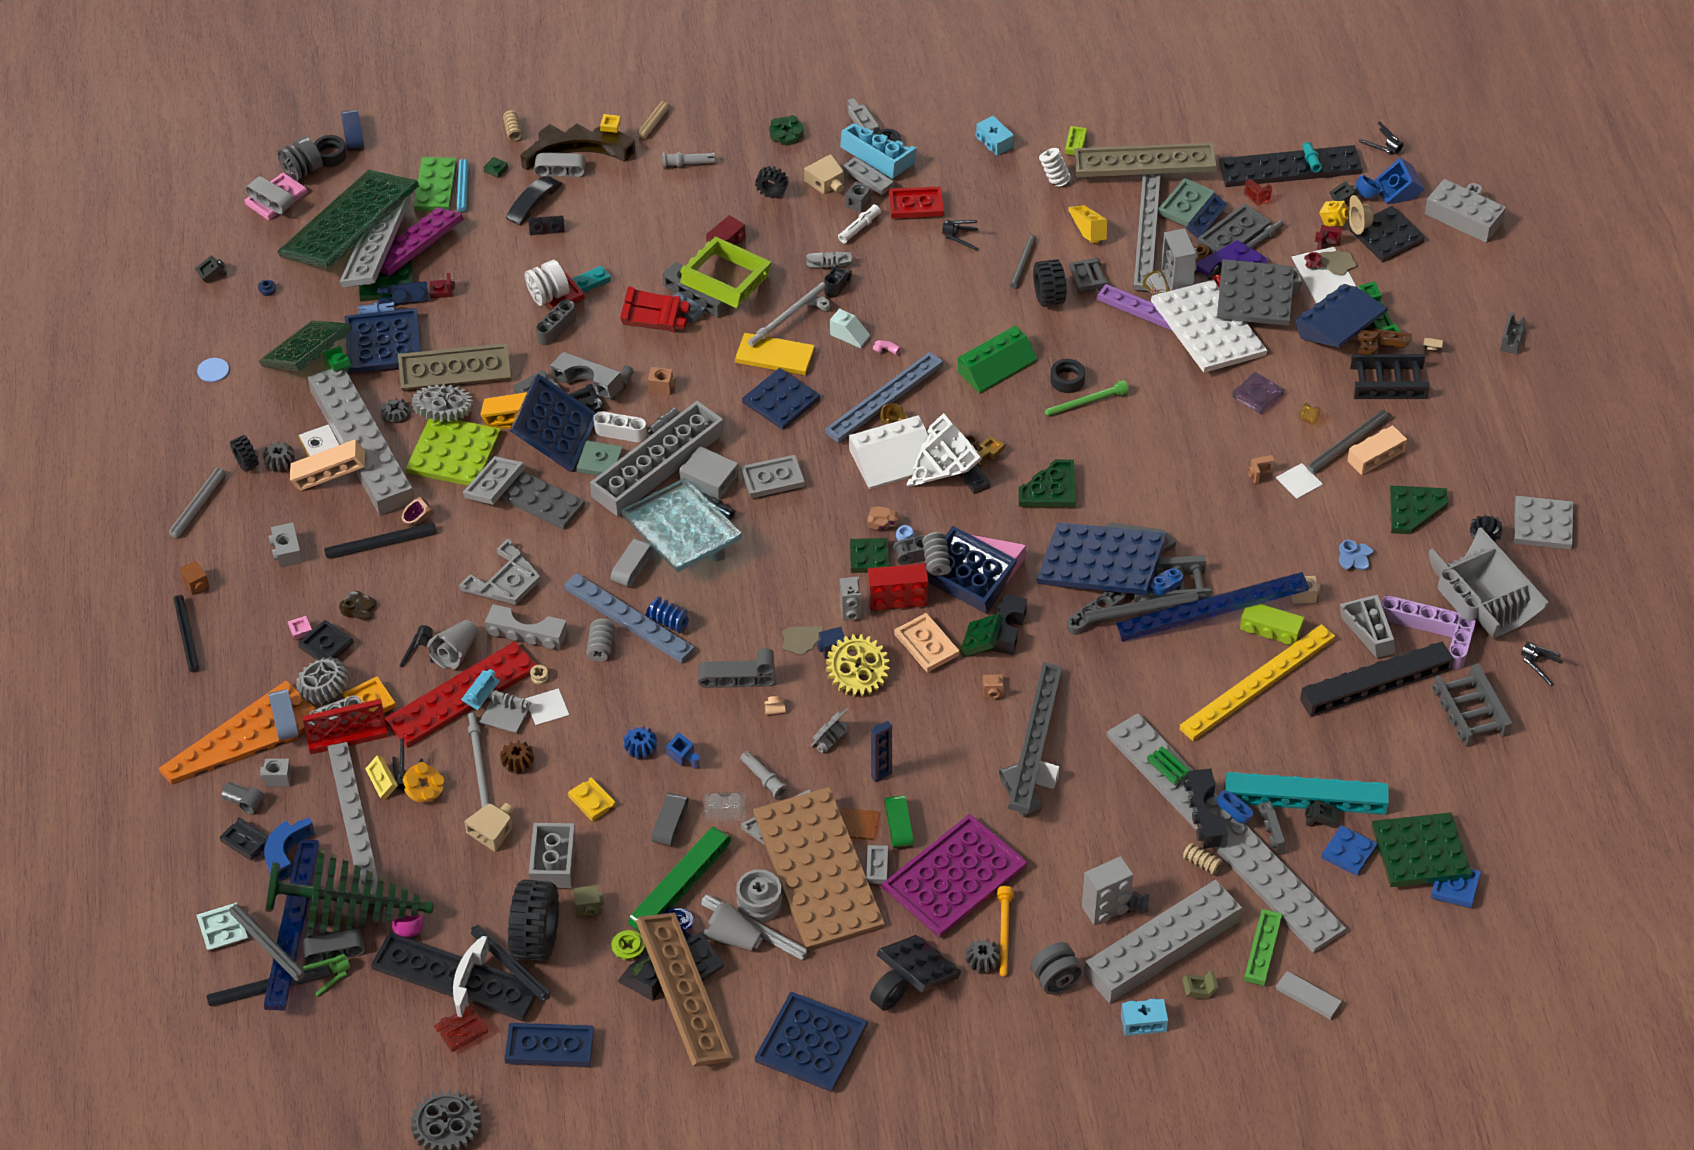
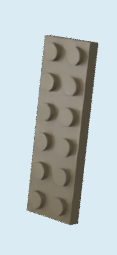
(454, 366)

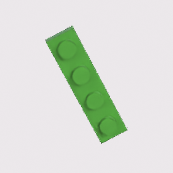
(1263, 947)

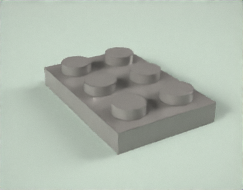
(772, 476)
(493, 480)

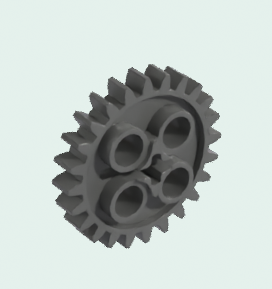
(443, 1107)

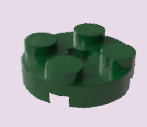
(778, 127)

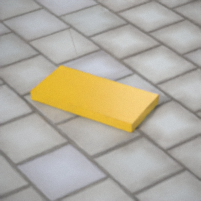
(775, 354)

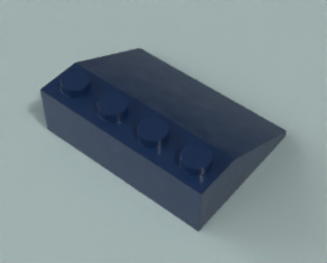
(1339, 316)
(976, 570)

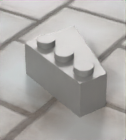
(1369, 624)

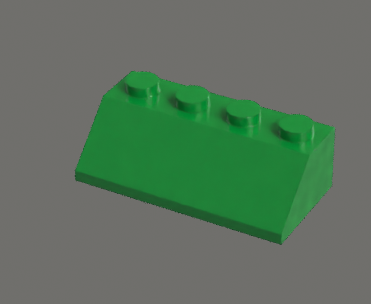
(996, 359)

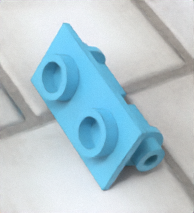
(481, 689)

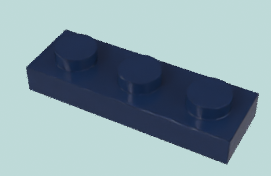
(1206, 216)

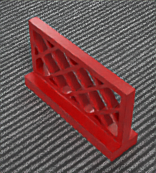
(352, 733)

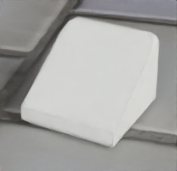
(1047, 775)

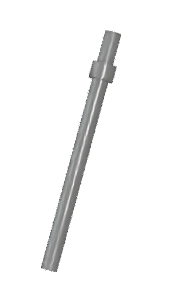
(763, 333)
(474, 733)

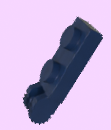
(405, 292)

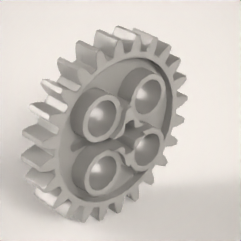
(442, 403)

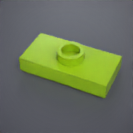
(1075, 139)

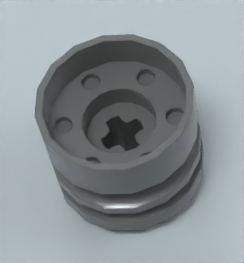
(300, 158)

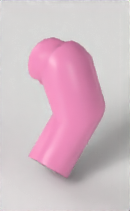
(880, 344)

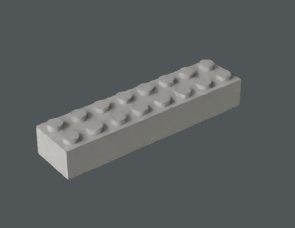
(656, 458)
(1162, 941)

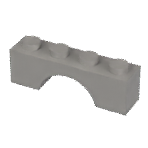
(546, 633)

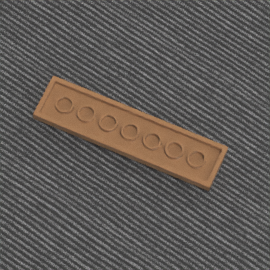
(684, 989)

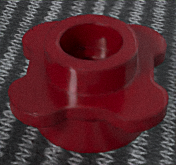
(1313, 260)

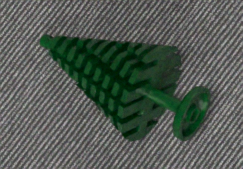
(340, 896)

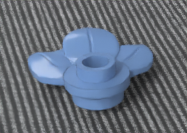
(1354, 555)

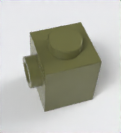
(588, 901)

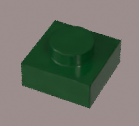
(495, 167)

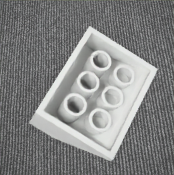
(888, 451)

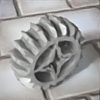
(322, 680)

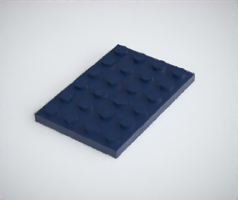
(1102, 558)

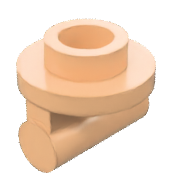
(774, 705)

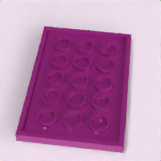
(954, 875)

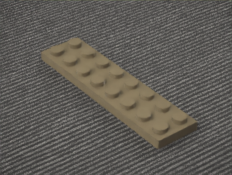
(1145, 159)

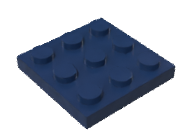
(781, 398)

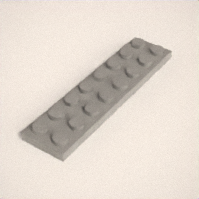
(372, 249)

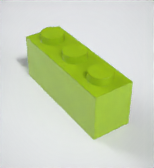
(1272, 623)

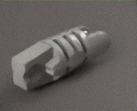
(826, 259)

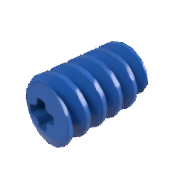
(667, 615)

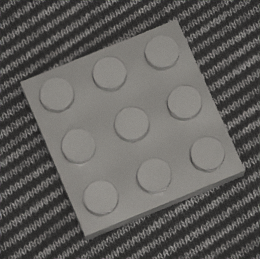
(1543, 522)

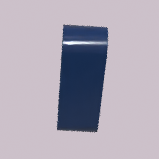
(352, 129)

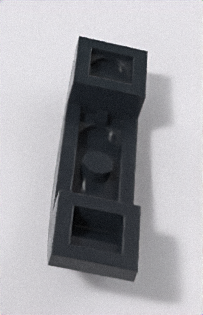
(530, 197)

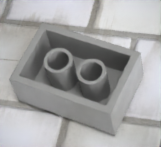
(1178, 259)
(553, 853)
(1107, 891)

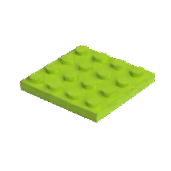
(453, 450)

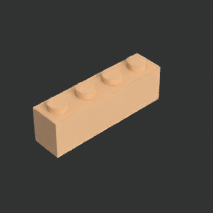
(327, 465)

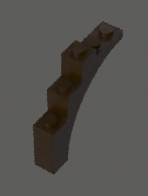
(579, 140)

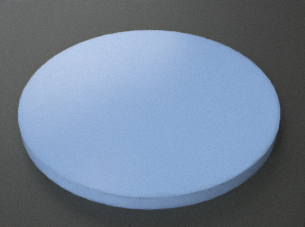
(213, 370)

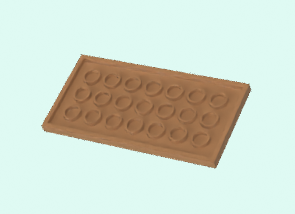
(818, 868)

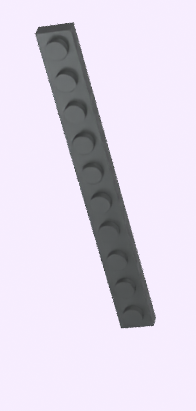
(1034, 738)

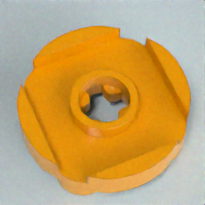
(430, 776)

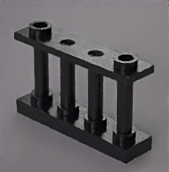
(1389, 389)

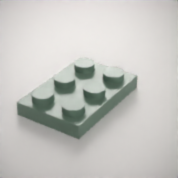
(1185, 202)

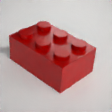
(897, 587)

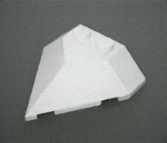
(943, 454)

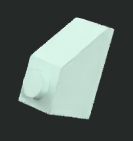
(848, 328)

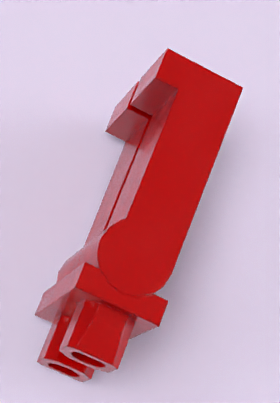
(654, 310)

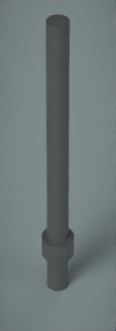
(1268, 232)

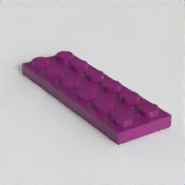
(419, 238)

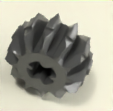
(279, 456)
(982, 955)

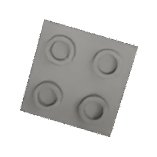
(505, 711)
(830, 732)

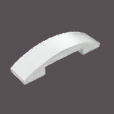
(474, 955)

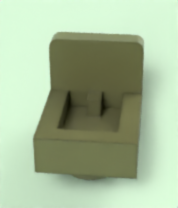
(1200, 986)

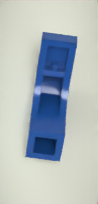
(282, 840)

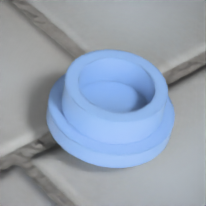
(904, 532)

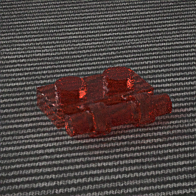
(462, 1033)

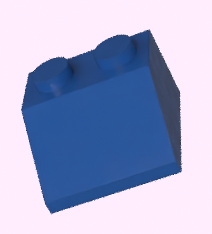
(1399, 182)

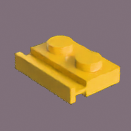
(591, 799)

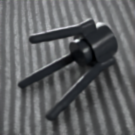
(1393, 143)
(952, 227)
(422, 637)
(1534, 652)
(399, 775)

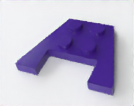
(1234, 251)

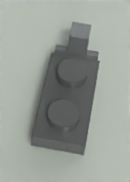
(1272, 825)

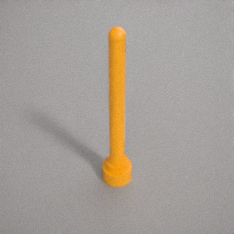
(1005, 895)

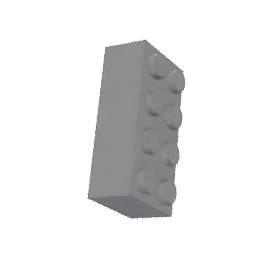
(1465, 210)

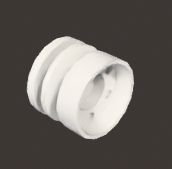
(546, 282)

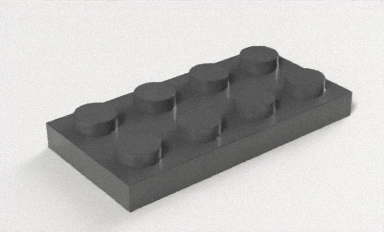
(1240, 225)
(543, 500)

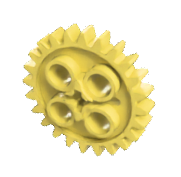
(863, 649)

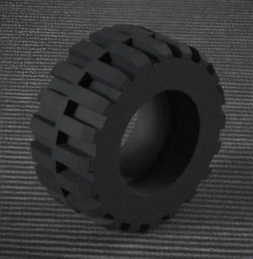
(533, 920)

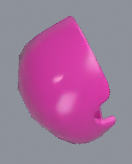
(408, 926)

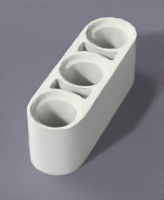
(620, 426)

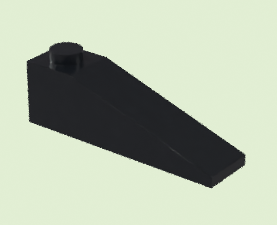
(642, 976)

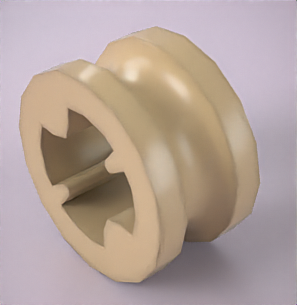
(539, 679)

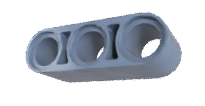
(283, 714)

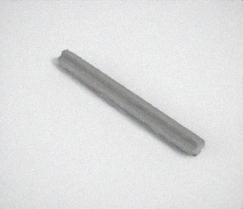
(766, 933)

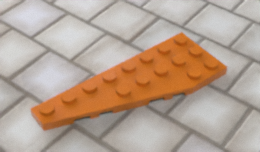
(237, 737)

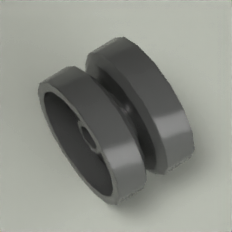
(1057, 968)

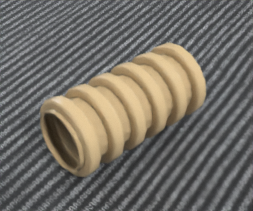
(512, 125)
(1202, 858)

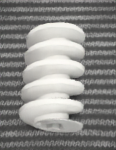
(1055, 167)

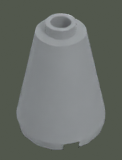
(452, 644)
(732, 928)

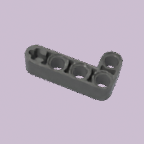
(739, 673)

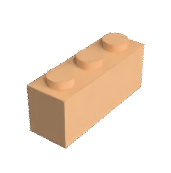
(1377, 450)

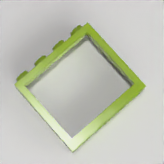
(718, 289)

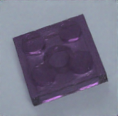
(1258, 393)

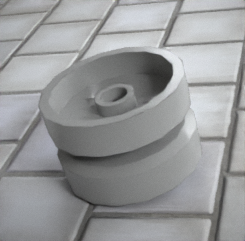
(759, 895)

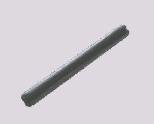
(1347, 441)
(1140, 607)
(267, 942)

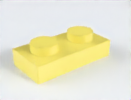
(381, 777)

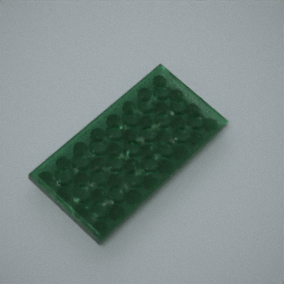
(348, 218)

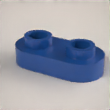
(1166, 581)
(1234, 807)

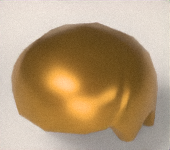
(892, 413)

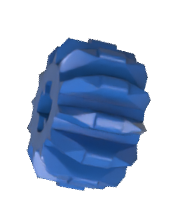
(640, 742)

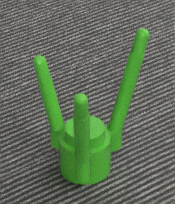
(337, 965)

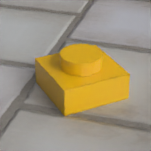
(610, 123)

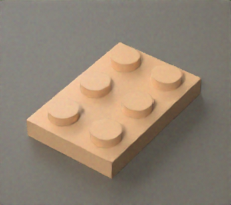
(926, 642)

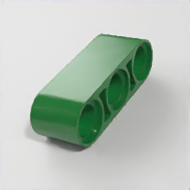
(898, 821)

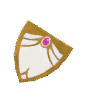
(1155, 282)

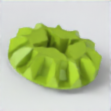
(628, 937)

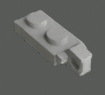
(861, 116)

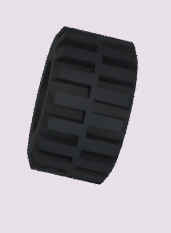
(1049, 282)

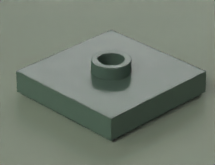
(598, 457)

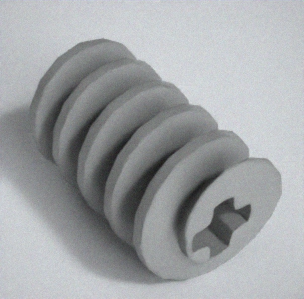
(936, 554)
(600, 640)

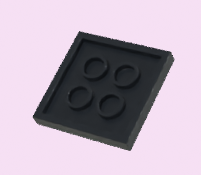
(1390, 234)
(919, 963)

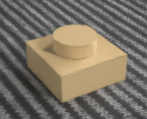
(1432, 344)

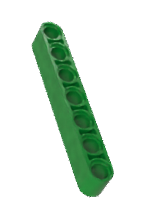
(683, 875)

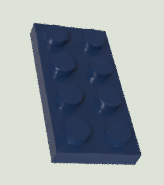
(549, 1044)

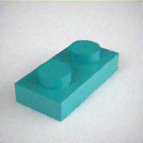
(592, 279)

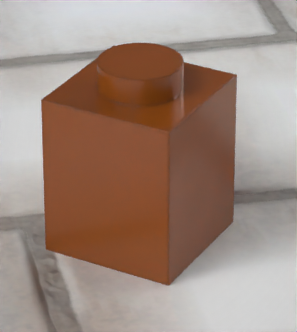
(194, 577)

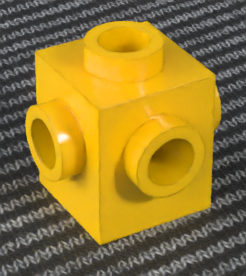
(1334, 213)

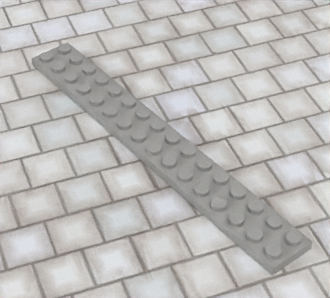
(1244, 850)

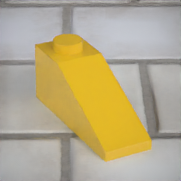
(1090, 223)

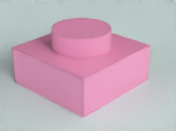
(299, 627)

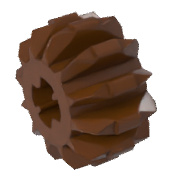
(517, 756)

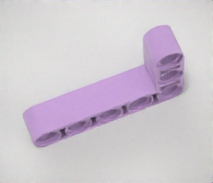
(1432, 620)

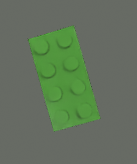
(435, 183)

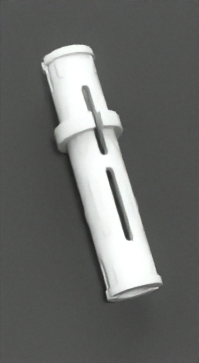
(864, 219)

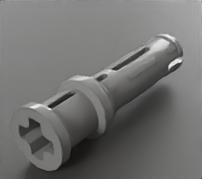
(680, 159)
(769, 780)

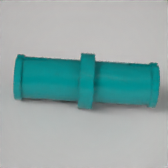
(1311, 157)

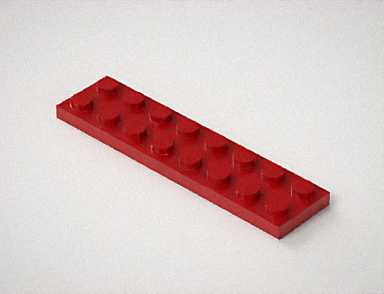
(445, 703)

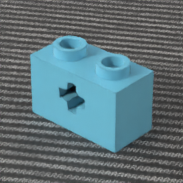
(994, 135)
(1144, 1017)

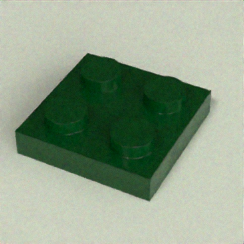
(868, 553)
(981, 635)

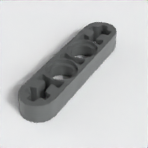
(1106, 597)

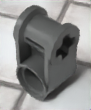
(912, 550)

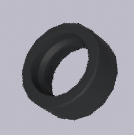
(329, 141)
(1067, 386)
(889, 990)

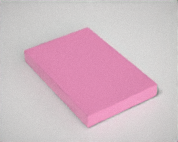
(287, 184)

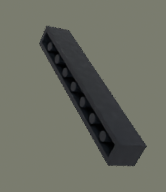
(1376, 679)

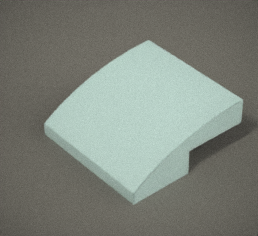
(220, 928)

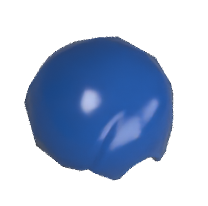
(1367, 187)

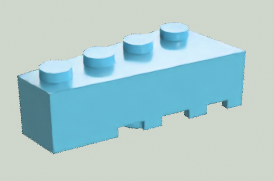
(878, 151)

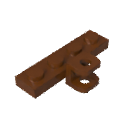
(1372, 339)

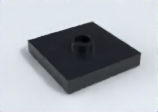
(325, 641)

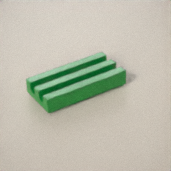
(1170, 763)

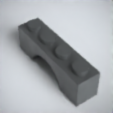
(571, 368)

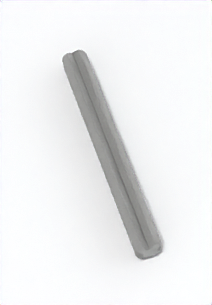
(197, 502)

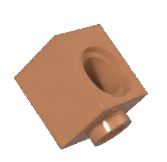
(661, 380)

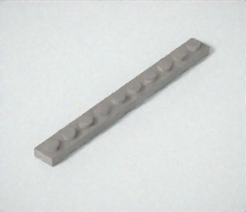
(1146, 229)
(353, 813)

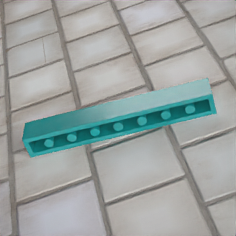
(1301, 792)

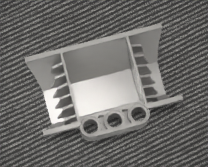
(1488, 587)

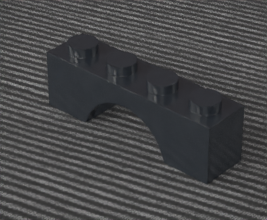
(1211, 828)

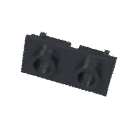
(546, 225)

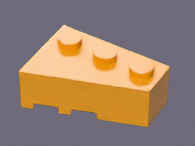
(502, 410)

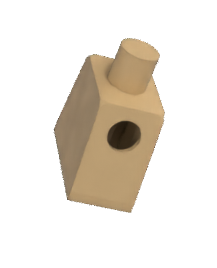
(825, 175)
(490, 825)

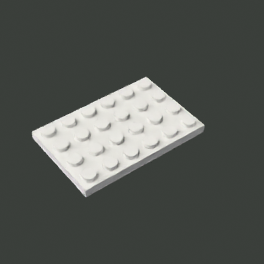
(1209, 340)

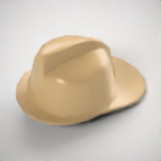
(1359, 215)

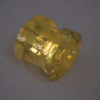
(1309, 413)

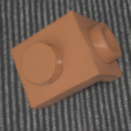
(1260, 466)

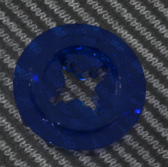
(682, 915)

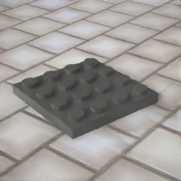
(1255, 292)

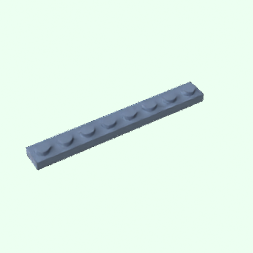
(885, 395)
(629, 618)

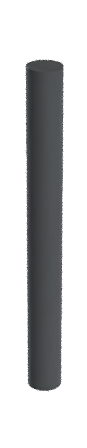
(1021, 265)

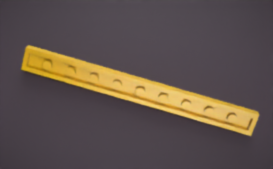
(1257, 682)

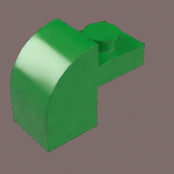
(335, 359)

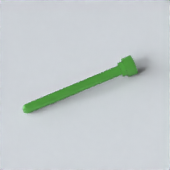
(1119, 388)

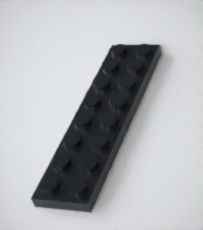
(1289, 166)
(437, 969)

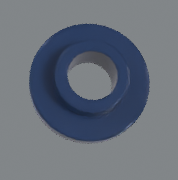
(267, 287)

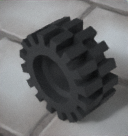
(768, 188)
(244, 453)

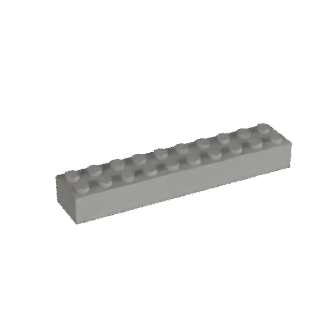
(351, 421)

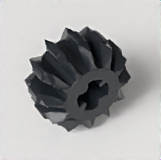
(1489, 524)

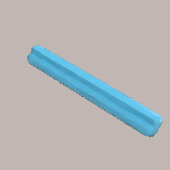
(462, 185)

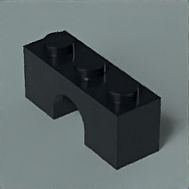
(1013, 611)

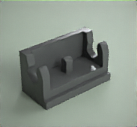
(1513, 334)

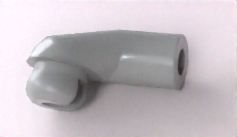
(821, 302)

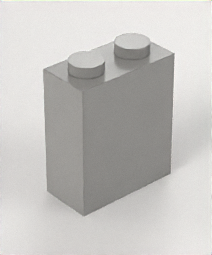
(709, 472)

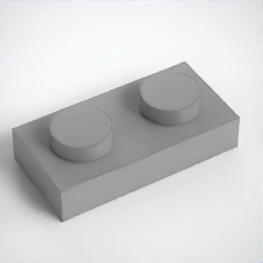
(877, 864)

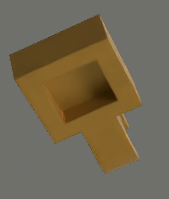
(990, 448)

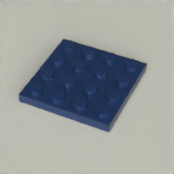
(380, 338)
(553, 422)
(811, 1041)

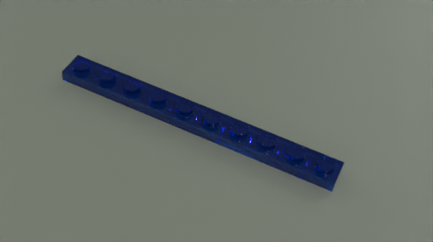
(1212, 606)
(291, 925)

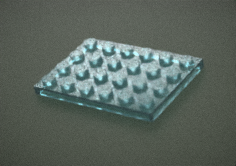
(681, 524)

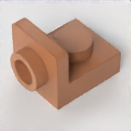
(993, 686)

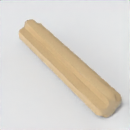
(653, 119)

